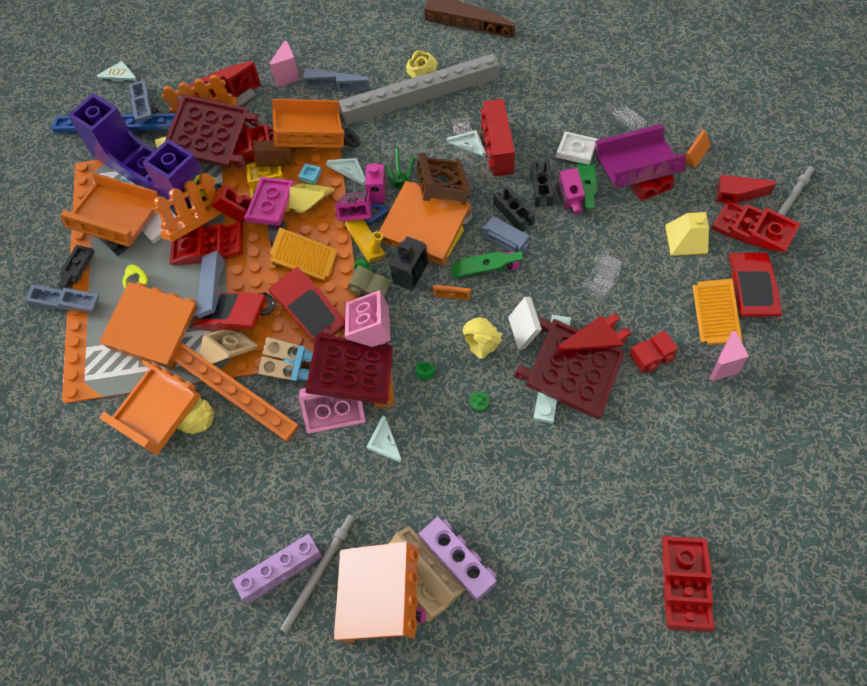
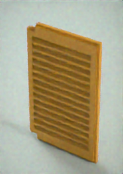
(301, 252)
(716, 310)

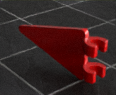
(597, 335)

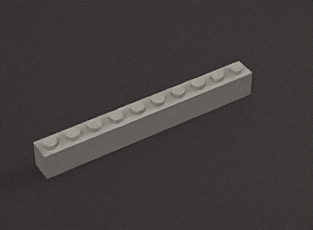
(419, 89)

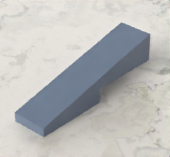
(343, 82)
(140, 101)
(208, 287)
(61, 299)

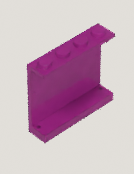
(638, 156)

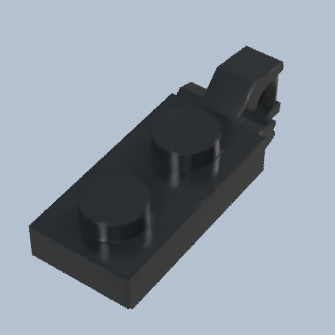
(75, 266)

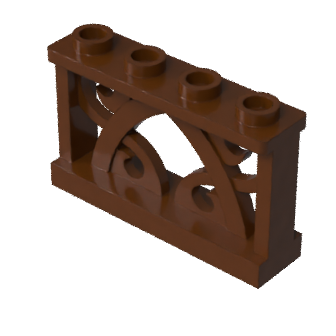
(431, 187)

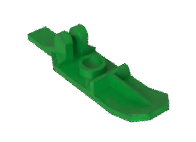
(589, 184)
(476, 265)

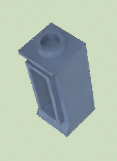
(506, 236)

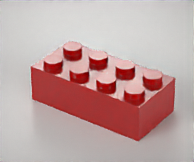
(497, 137)

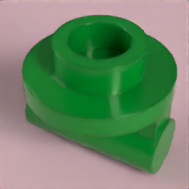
(362, 262)

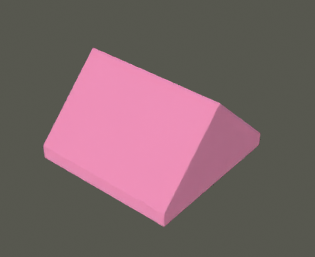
(284, 66)
(731, 358)

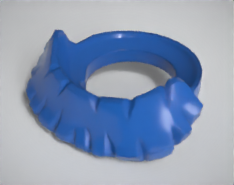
(383, 211)

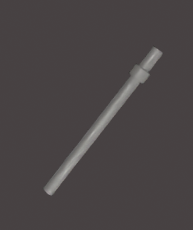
(802, 182)
(340, 535)

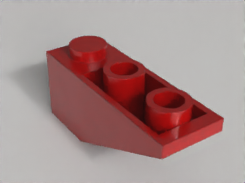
(742, 188)

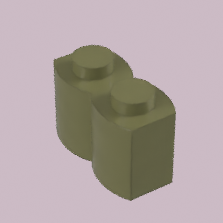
(366, 282)

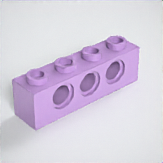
(277, 569)
(475, 587)

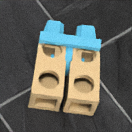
(292, 360)

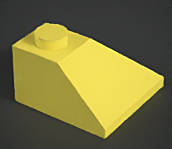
(305, 196)
(688, 234)

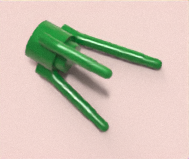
(399, 176)

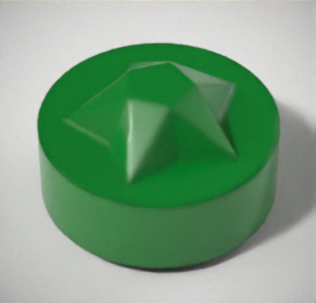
(425, 370)
(479, 401)

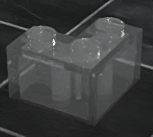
(604, 276)

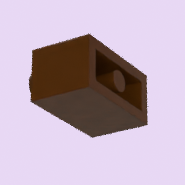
(267, 155)

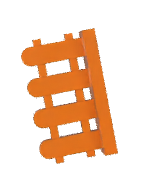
(203, 91)
(187, 218)

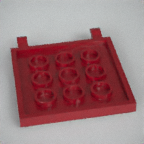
(210, 130)
(349, 369)
(572, 376)

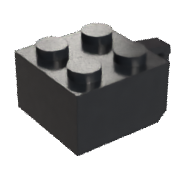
(409, 263)

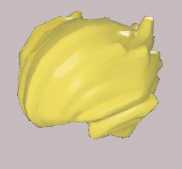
(421, 64)
(481, 337)
(198, 418)

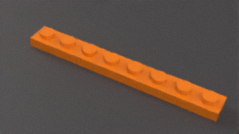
(235, 392)

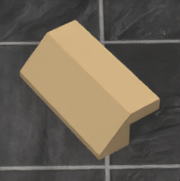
(436, 584)

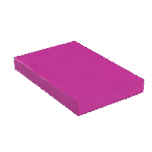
(269, 201)

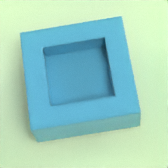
(310, 174)

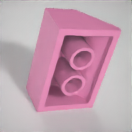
(368, 320)
(328, 412)

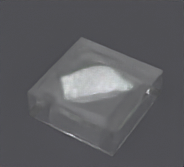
(461, 125)

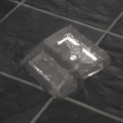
(629, 117)

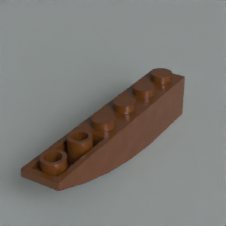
(467, 16)

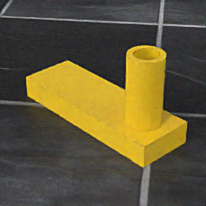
(367, 242)

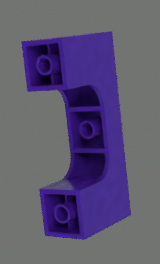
(117, 147)

